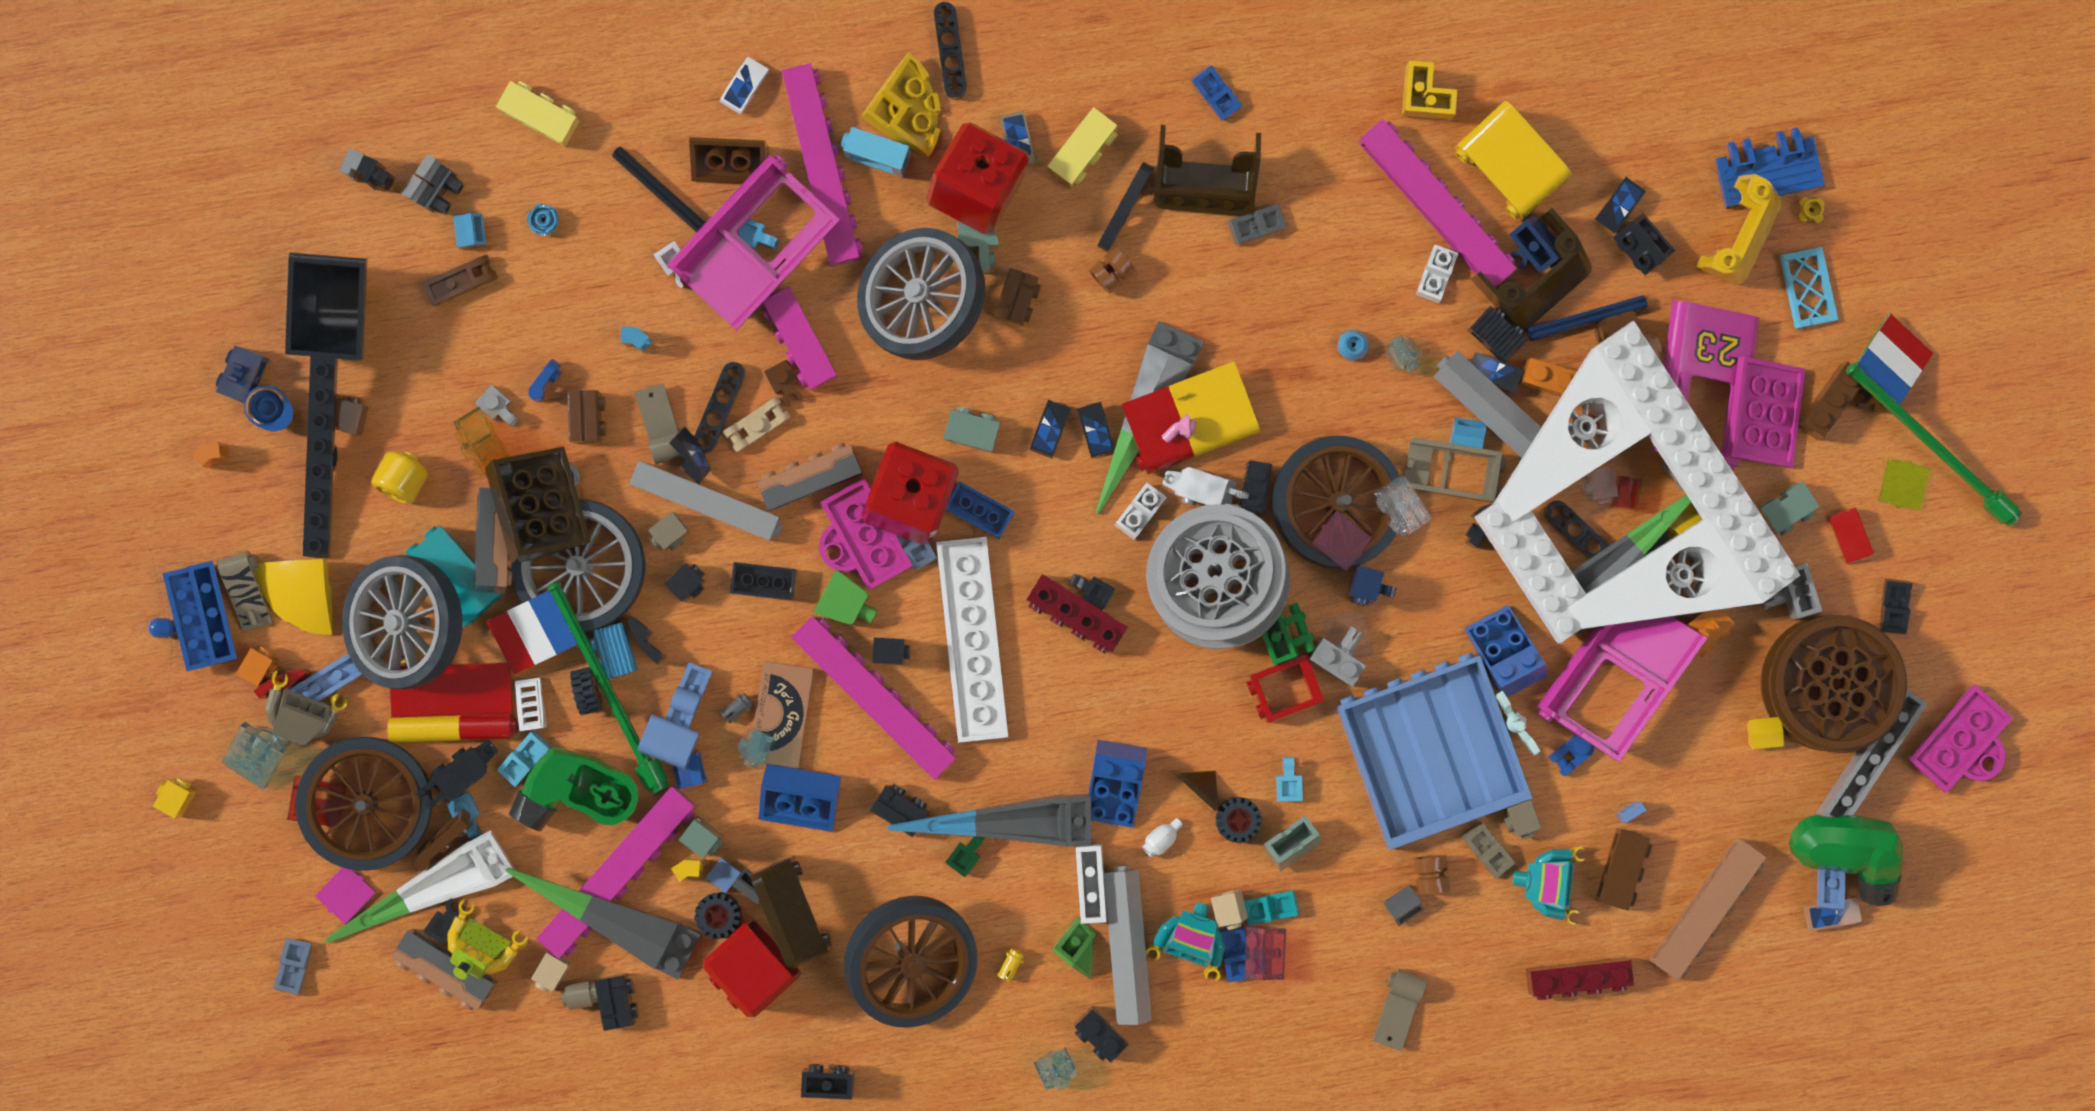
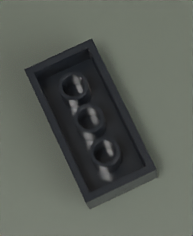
(763, 581)

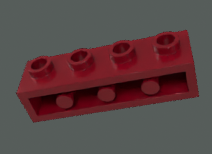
(1076, 613)
(1580, 976)

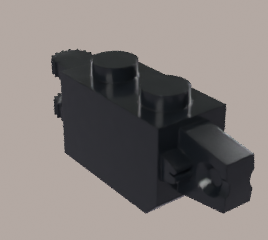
(460, 774)

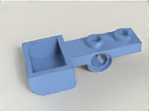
(670, 737)

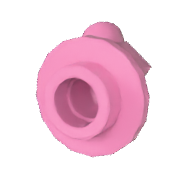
(1185, 427)

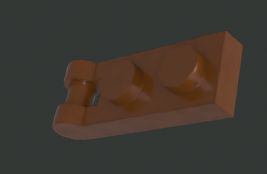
(459, 280)
(442, 839)

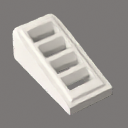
(541, 723)

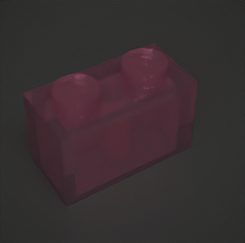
(1265, 953)

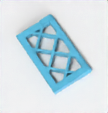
(1826, 286)

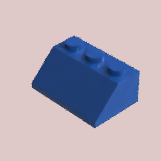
(799, 797)

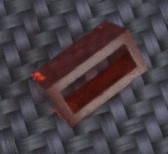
(1628, 493)

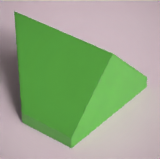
(1077, 947)

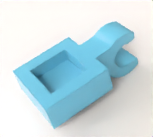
(1288, 785)

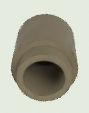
(579, 995)

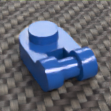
(549, 374)
(1579, 750)

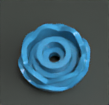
(543, 211)
(1353, 353)

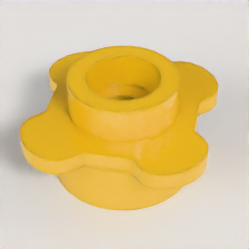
(1816, 215)

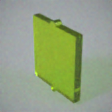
(1904, 484)

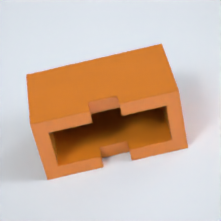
(1546, 377)

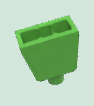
(844, 601)

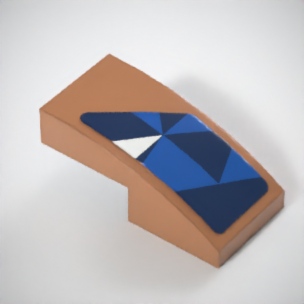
(1823, 919)

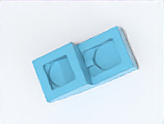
(524, 758)

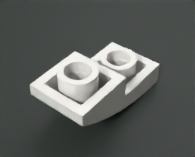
(1436, 273)
(1140, 511)

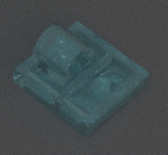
(254, 754)

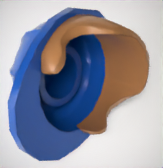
(268, 408)

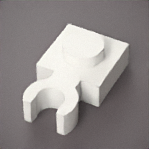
(665, 255)

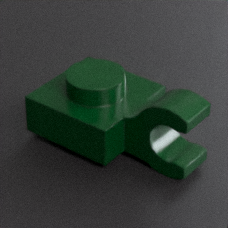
(964, 857)

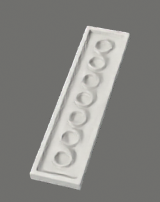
(972, 639)

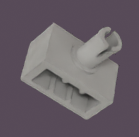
(1798, 596)
(1339, 658)

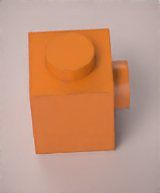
(258, 666)

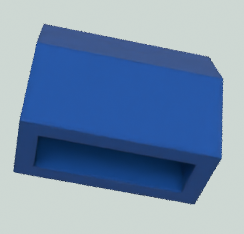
(693, 774)

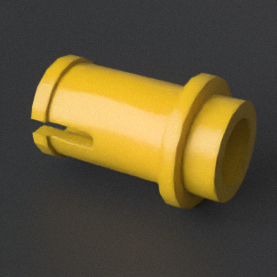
(1011, 964)

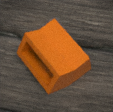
(209, 454)

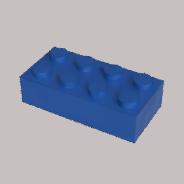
(979, 510)

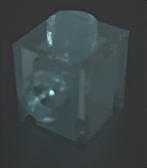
(755, 748)

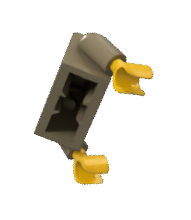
(297, 716)

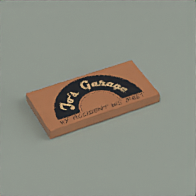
(783, 710)

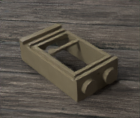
(1419, 464)

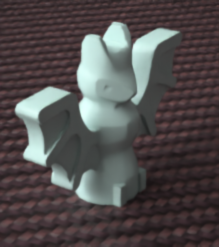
(1516, 723)

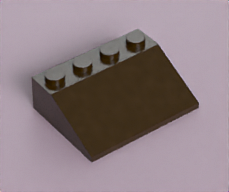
(537, 504)

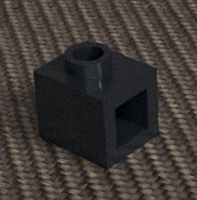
(686, 582)

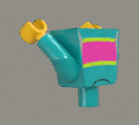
(1550, 882)
(1191, 939)

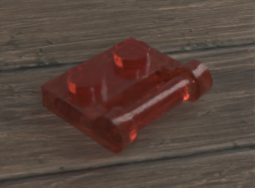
(326, 818)

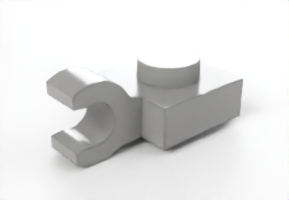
(496, 405)

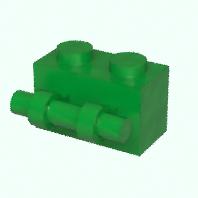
(1280, 639)

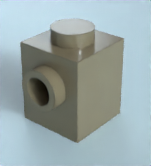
(668, 532)
(1522, 820)

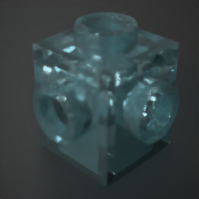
(1056, 1069)

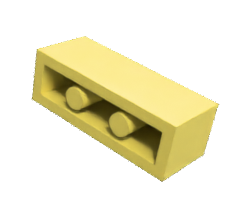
(538, 112)
(1083, 148)

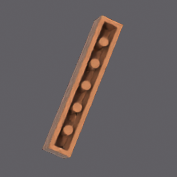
(1707, 909)

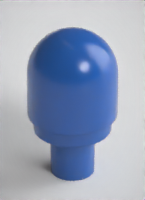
(162, 628)

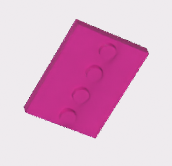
(1765, 412)

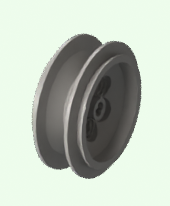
(1232, 617)

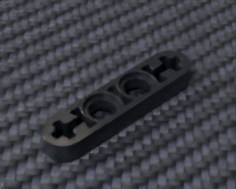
(950, 50)
(1125, 206)
(723, 409)
(1586, 531)

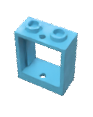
(876, 152)

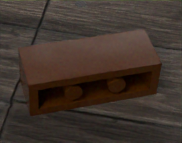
(1829, 403)
(1623, 869)

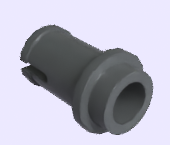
(737, 707)

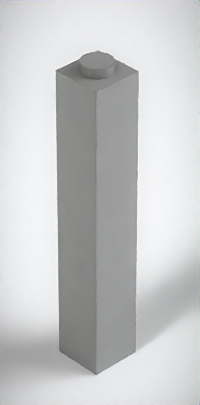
(1487, 402)
(706, 501)
(1127, 946)

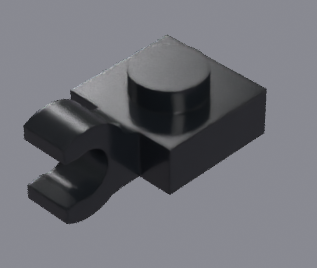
(1095, 591)

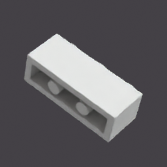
(1091, 883)

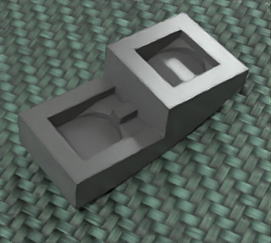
(1257, 224)

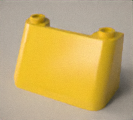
(1514, 160)
(1764, 205)

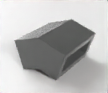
(745, 888)
(1403, 905)

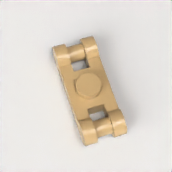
(757, 424)

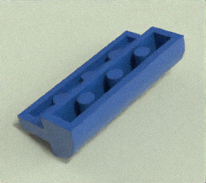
(199, 616)

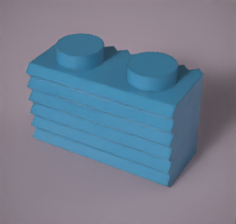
(614, 650)

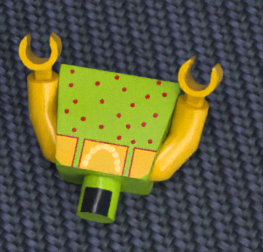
(479, 949)

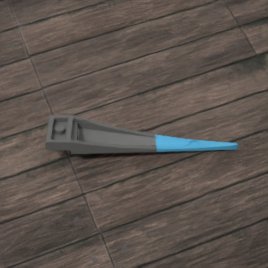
(1044, 820)

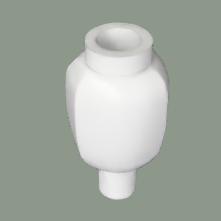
(1161, 838)

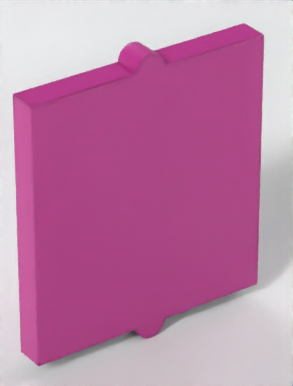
(345, 894)

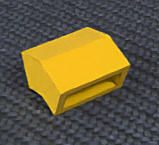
(1765, 733)
(688, 867)

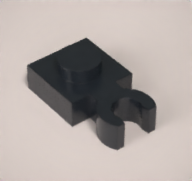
(441, 923)

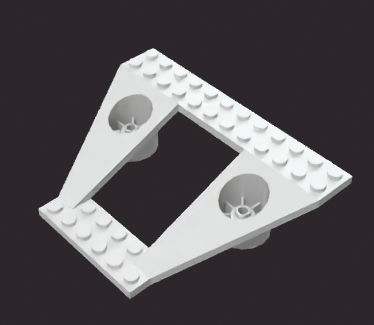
(1631, 398)

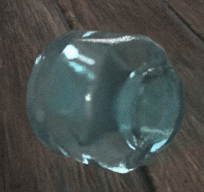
(1403, 354)

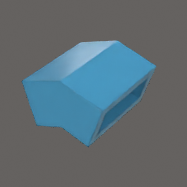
(469, 230)
(635, 337)
(1468, 433)

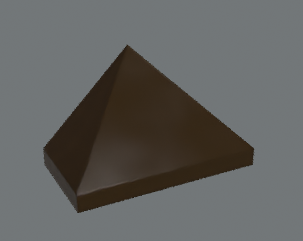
(1203, 784)

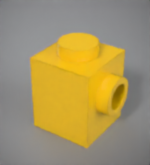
(174, 797)

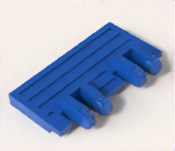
(1787, 173)

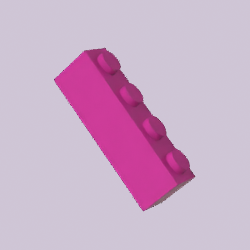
(799, 338)

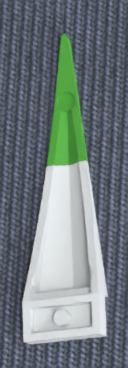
(465, 870)

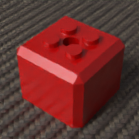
(972, 193)
(907, 513)
(749, 969)

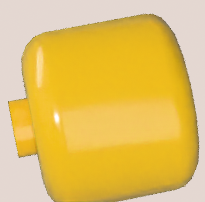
(400, 476)

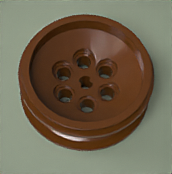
(1789, 676)

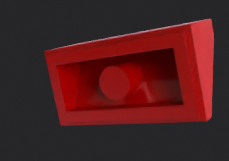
(1851, 535)

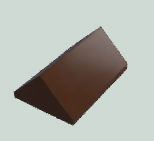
(725, 159)

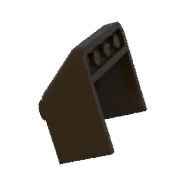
(1204, 185)
(1528, 306)
(789, 912)

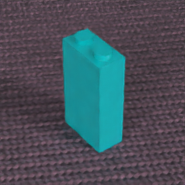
(458, 565)

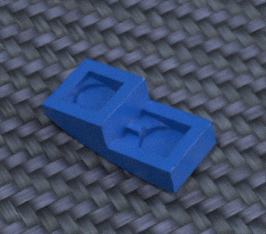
(1216, 92)
(1234, 952)

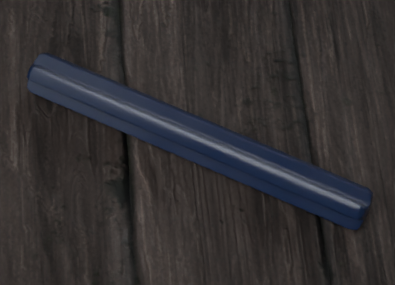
(1585, 318)

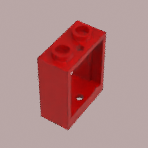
(1308, 677)

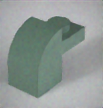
(977, 240)

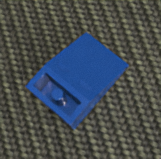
(1506, 651)
(1116, 782)

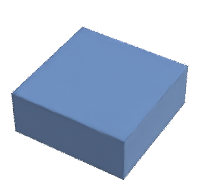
(1630, 812)
(723, 875)

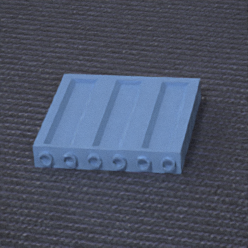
(1433, 751)

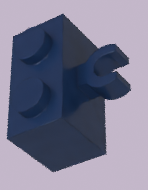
(1535, 244)
(241, 373)
(1366, 586)

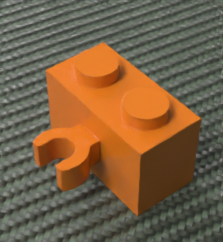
(1713, 625)

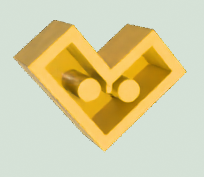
(1421, 98)

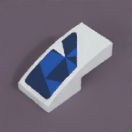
(743, 85)

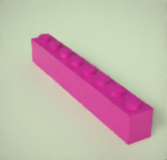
(820, 160)
(1436, 203)
(874, 697)
(621, 867)

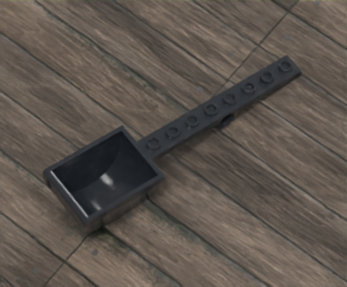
(327, 324)

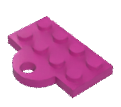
(862, 546)
(1963, 741)

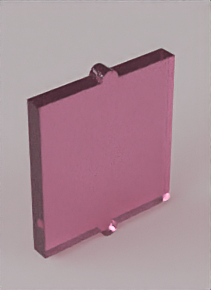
(1341, 540)

